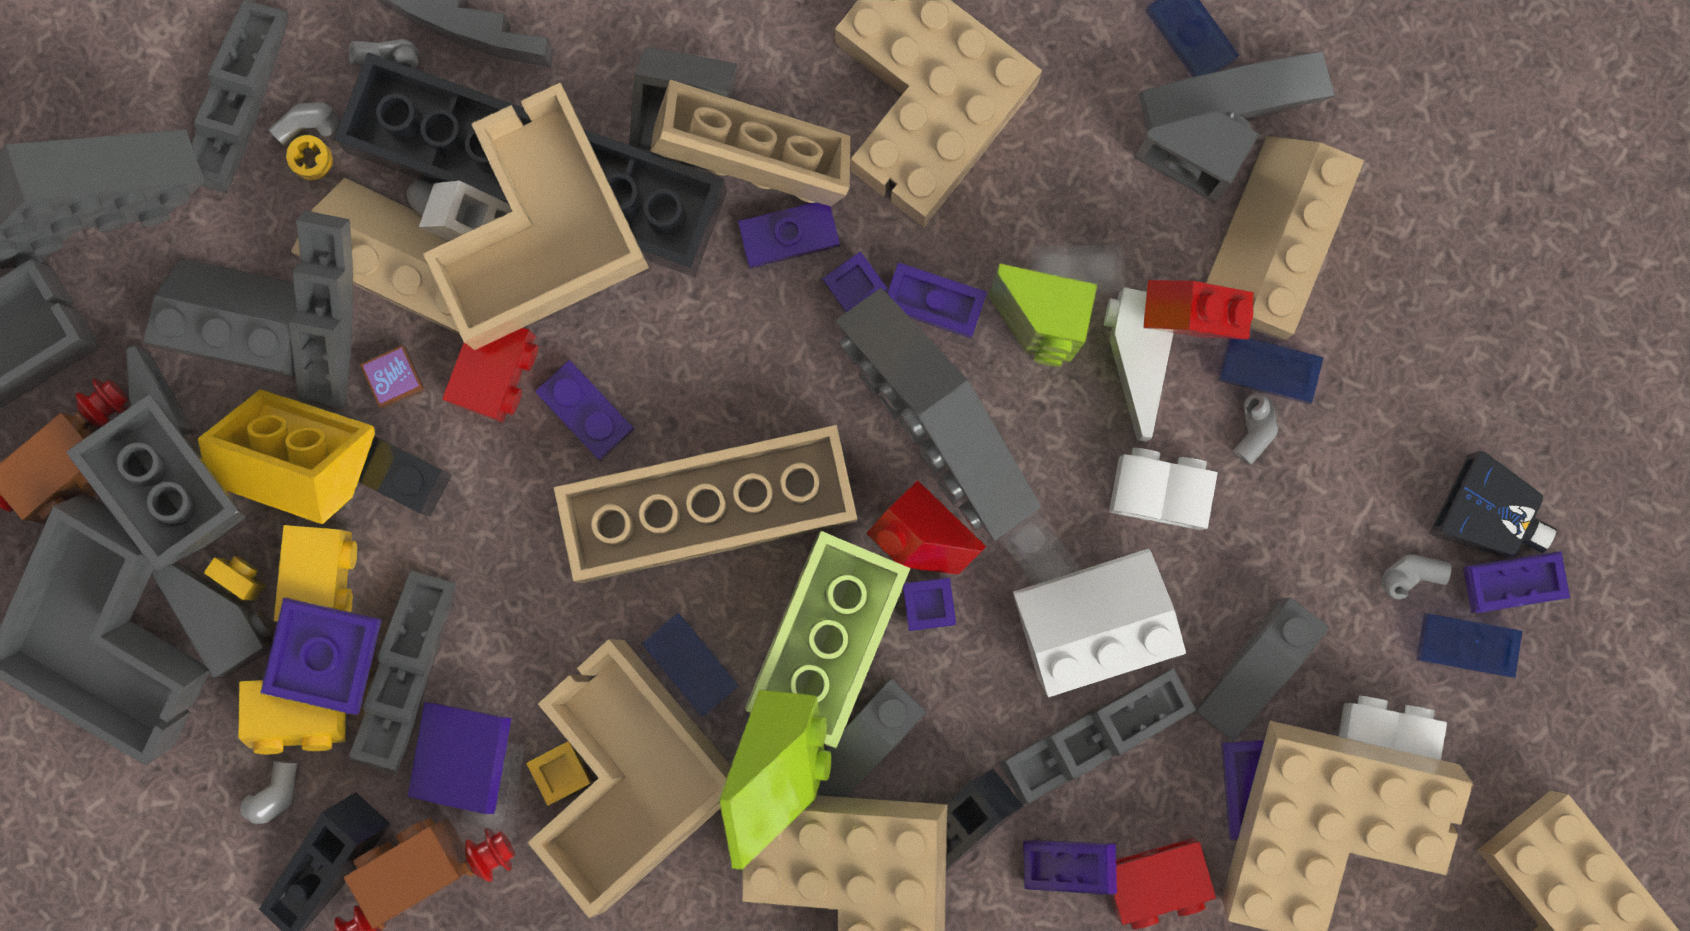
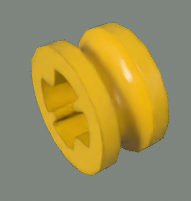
(295, 155)

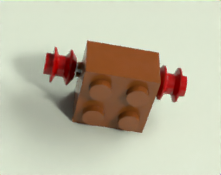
(40, 469)
(422, 864)

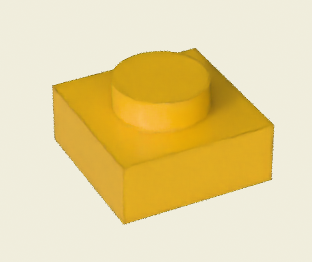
(236, 576)
(559, 773)

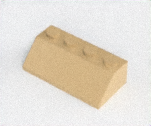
(752, 144)
(1285, 229)
(388, 250)

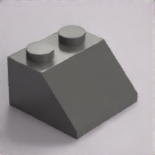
(652, 79)
(1199, 151)

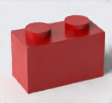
(1198, 309)
(489, 376)
(1161, 882)

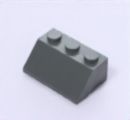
(224, 317)
(155, 484)

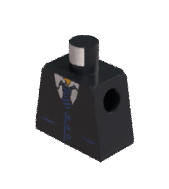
(1492, 510)

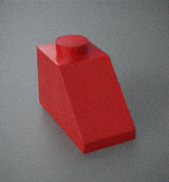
(925, 534)

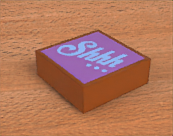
(392, 376)

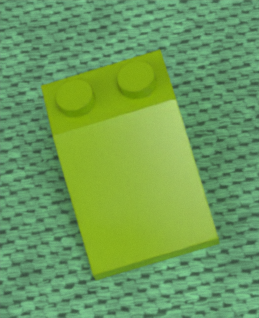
(773, 771)

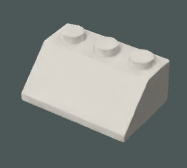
(1099, 622)

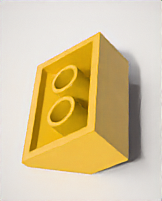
(288, 455)

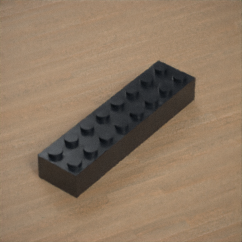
(428, 133)

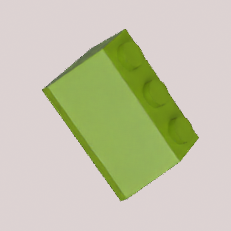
(1044, 312)

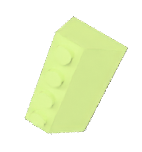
(832, 628)

